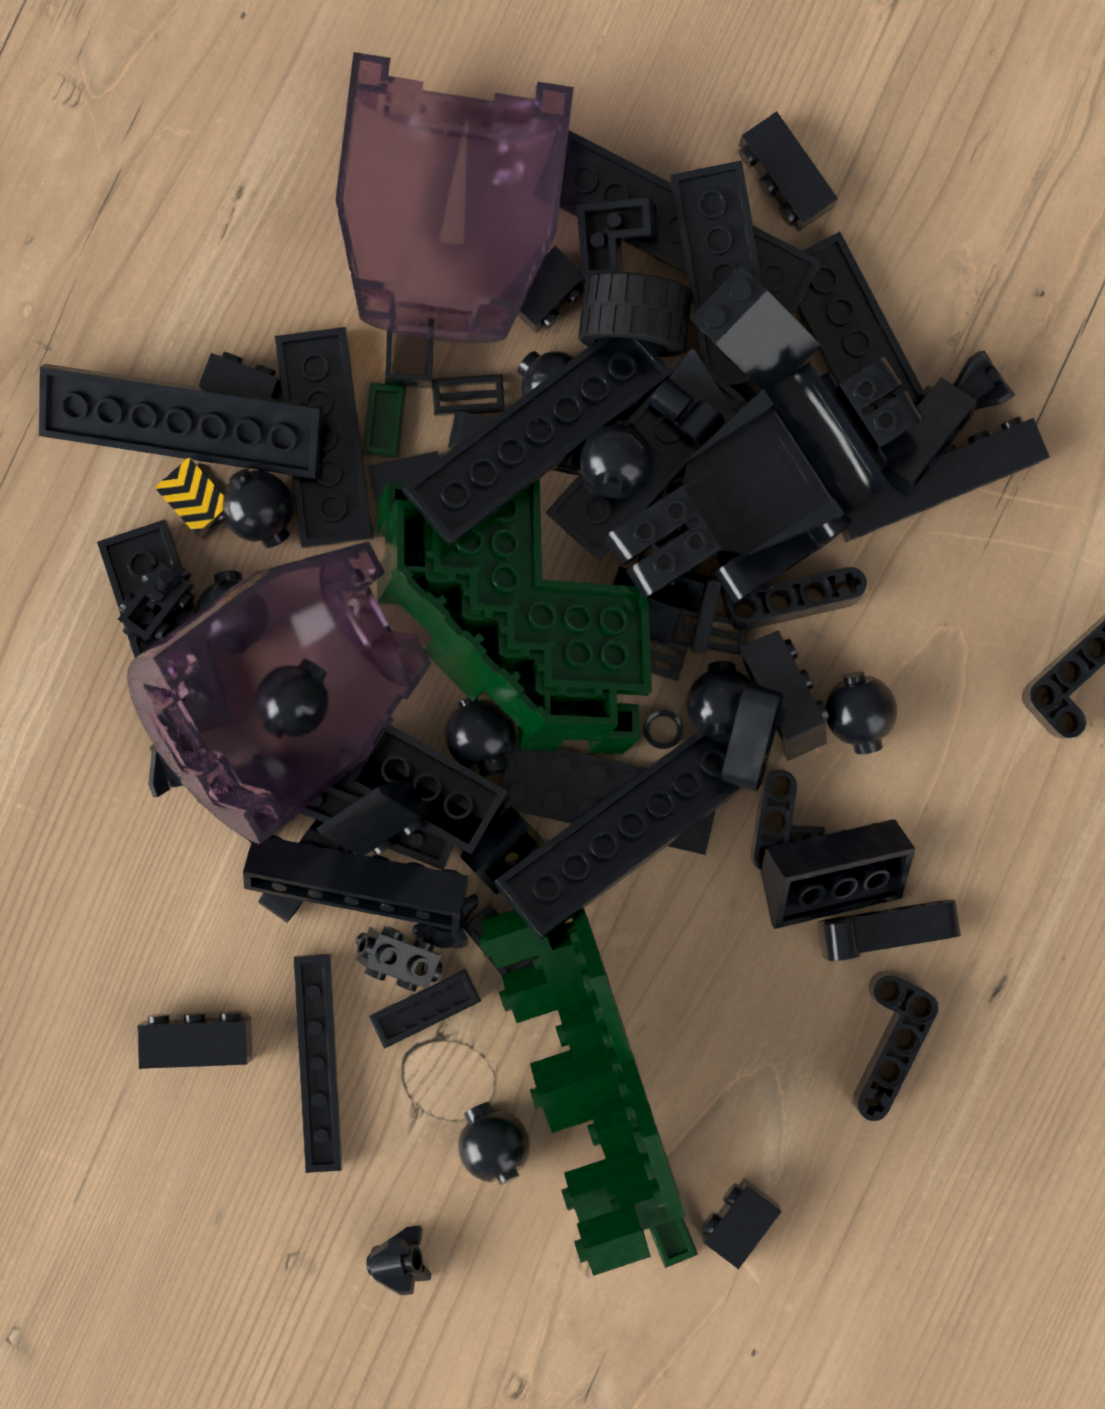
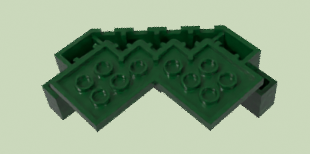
(534, 645)
(587, 1084)

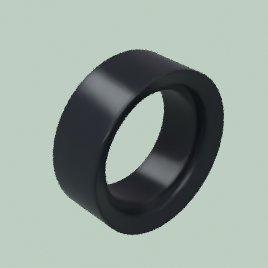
(679, 727)

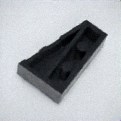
(801, 718)

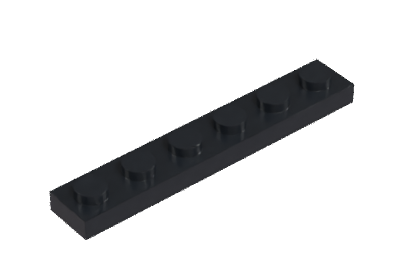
(318, 1063)

